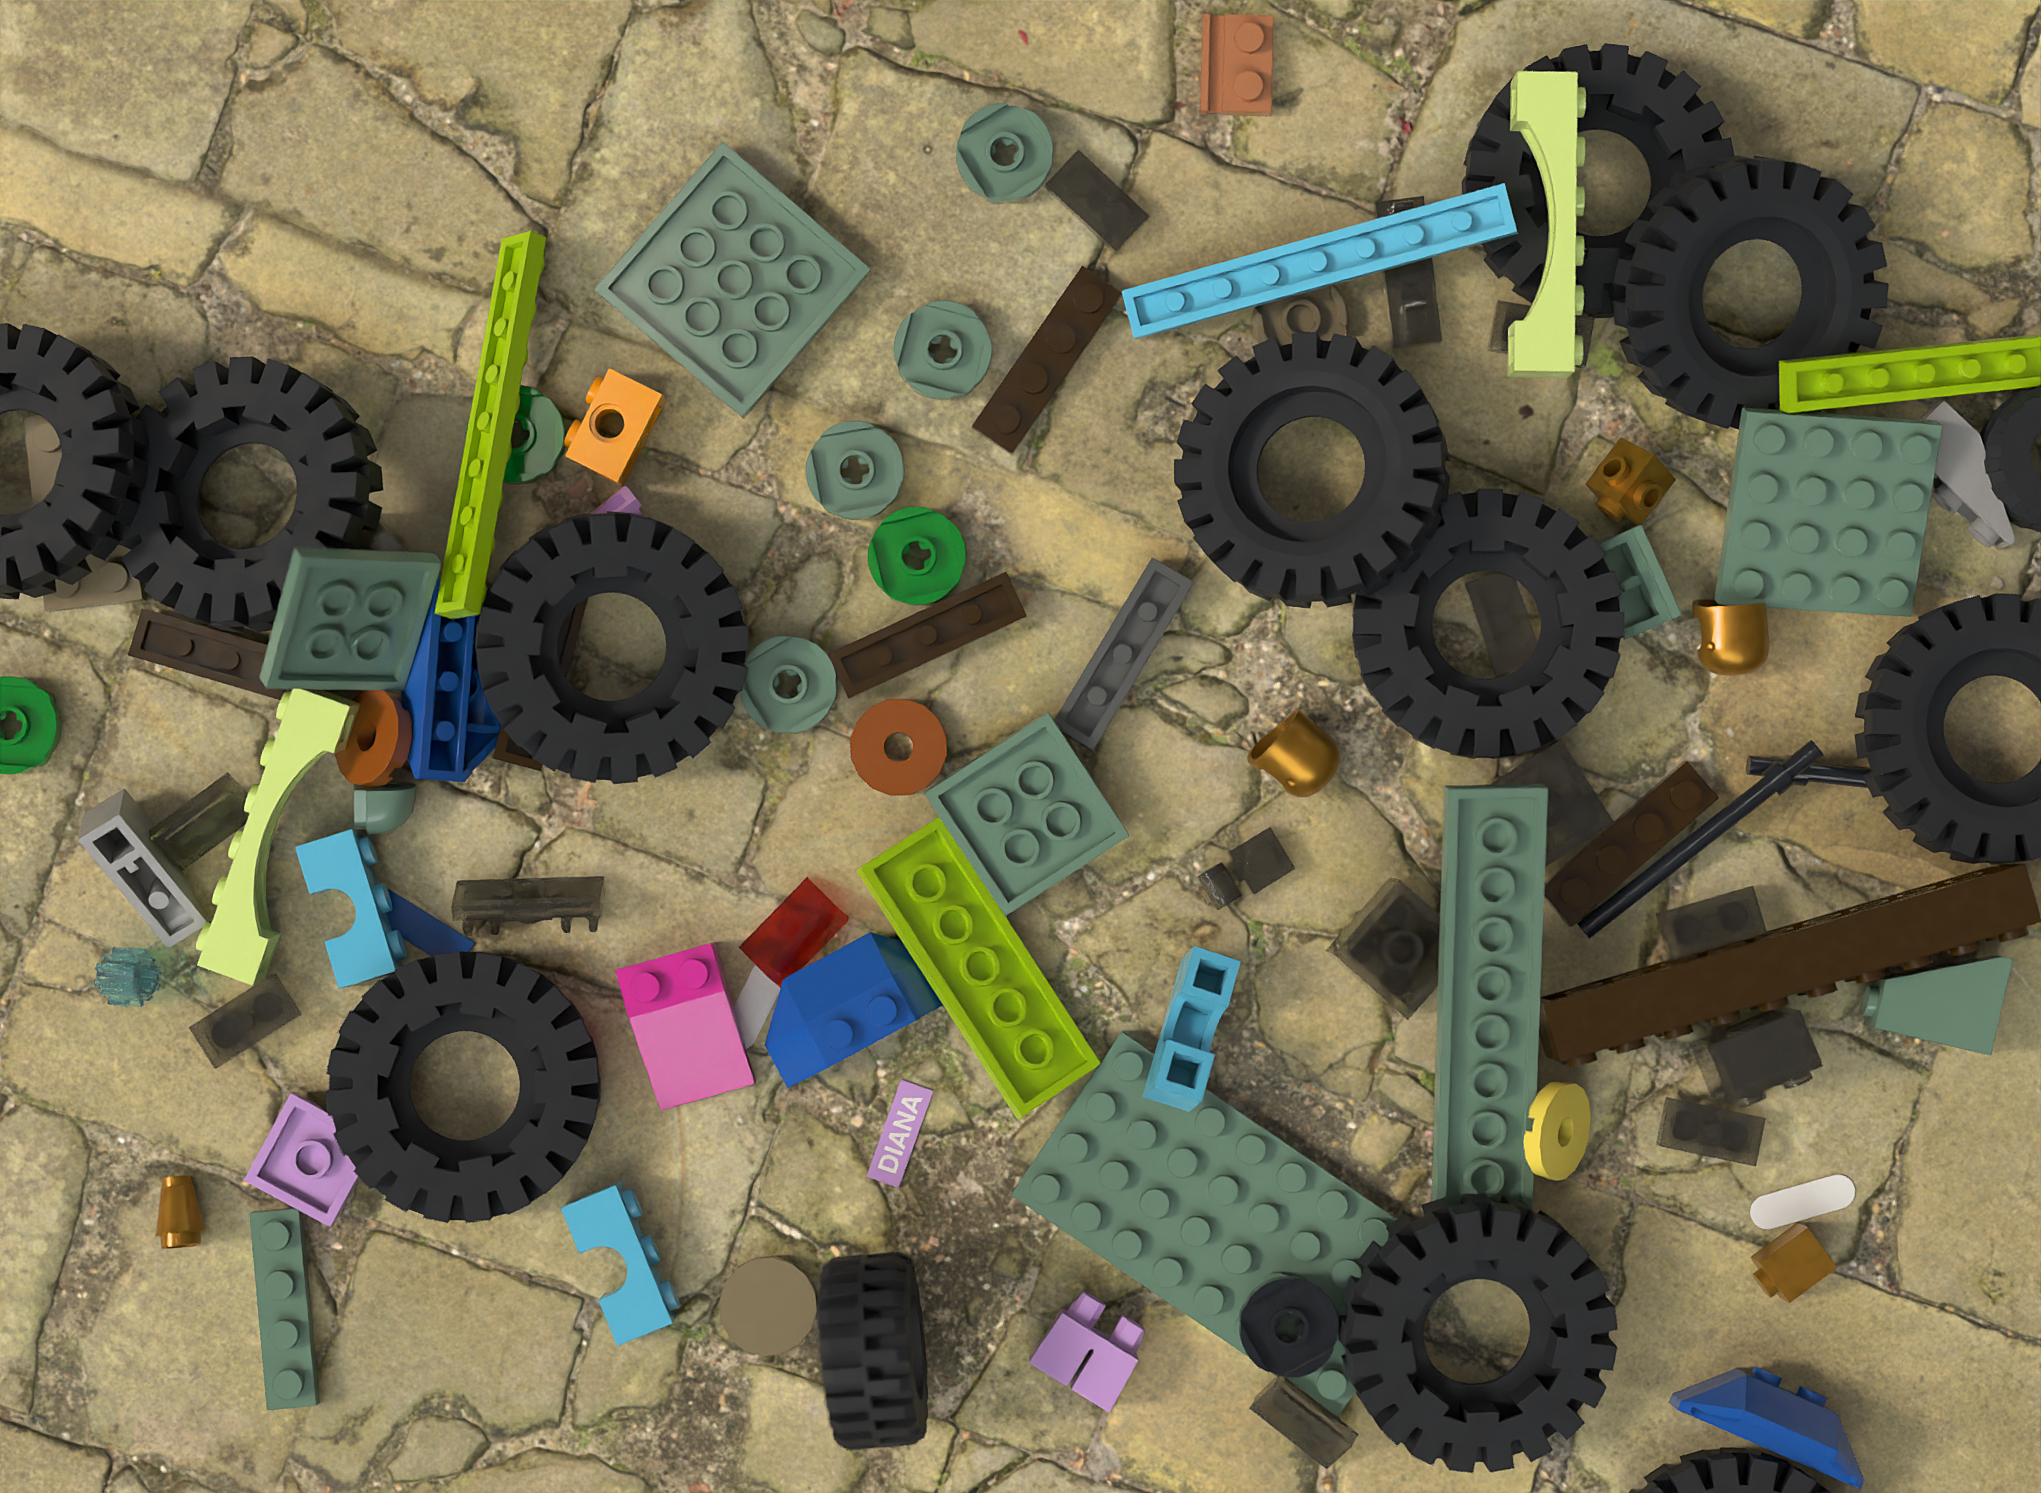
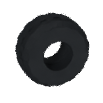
(2008, 457)

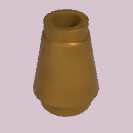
(179, 1214)

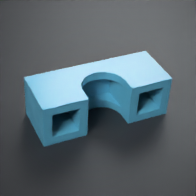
(370, 945)
(1184, 1045)
(611, 1221)

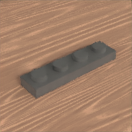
(1122, 653)

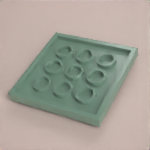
(733, 280)
(1827, 511)

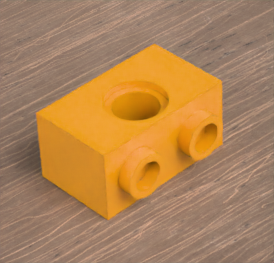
(614, 456)

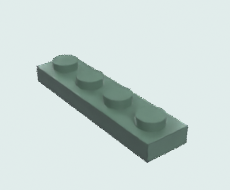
(284, 1308)

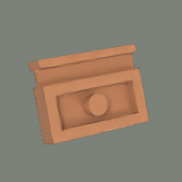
(1236, 65)

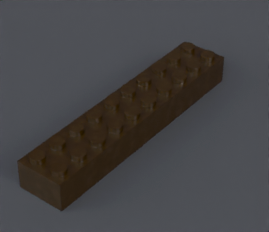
(1788, 961)

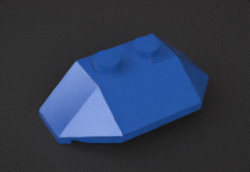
(446, 700)
(845, 1005)
(1774, 1418)

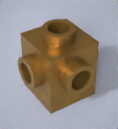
(1629, 482)

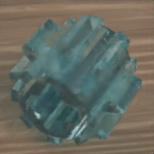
(127, 977)

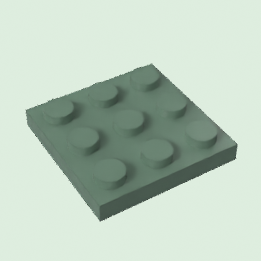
(349, 619)
(1026, 813)

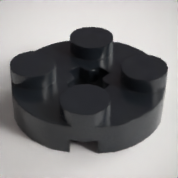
(1316, 1333)

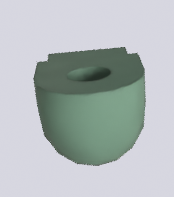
(383, 807)

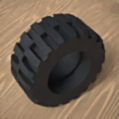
(873, 1351)

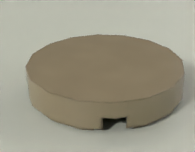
(1281, 320)
(768, 1305)

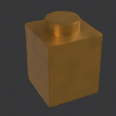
(1791, 1263)

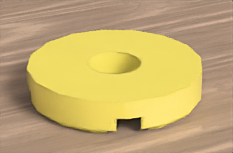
(1558, 1130)

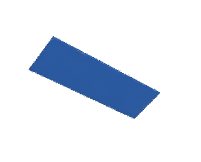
(423, 929)

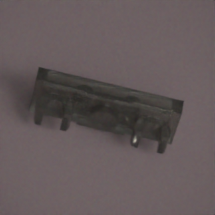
(1410, 291)
(528, 901)

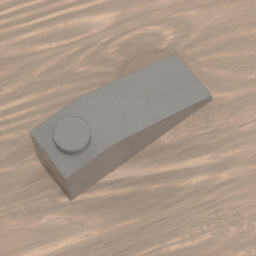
(121, 845)

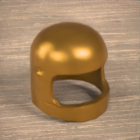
(1732, 636)
(1297, 755)

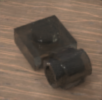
(1256, 861)

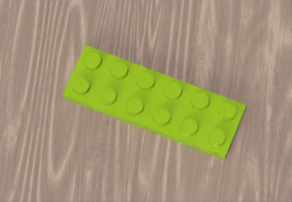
(978, 967)

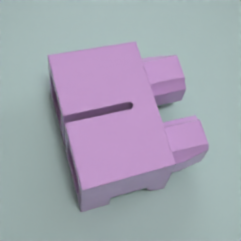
(1072, 1337)

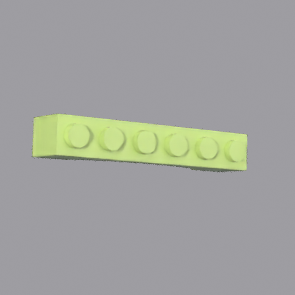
(1546, 114)
(240, 935)

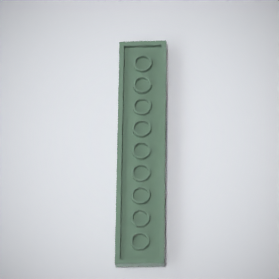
(1488, 989)

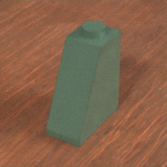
(1942, 1003)

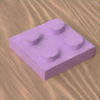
(304, 1163)

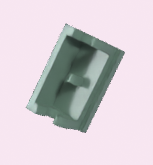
(1644, 589)

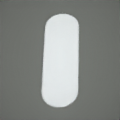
(755, 1004)
(1802, 1201)

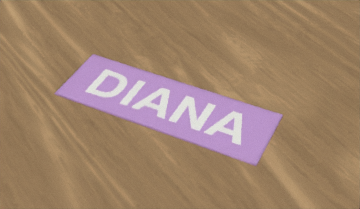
(899, 1133)

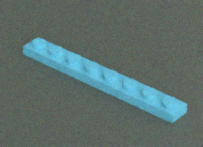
(1320, 261)

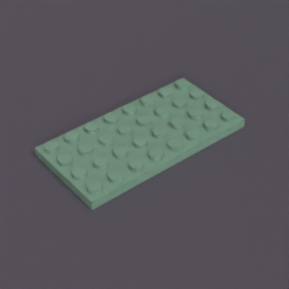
(1200, 1204)

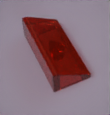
(794, 932)

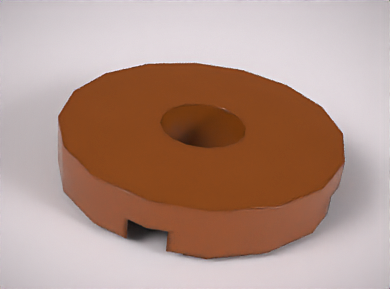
(869, 741)
(369, 763)

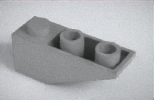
(1962, 479)

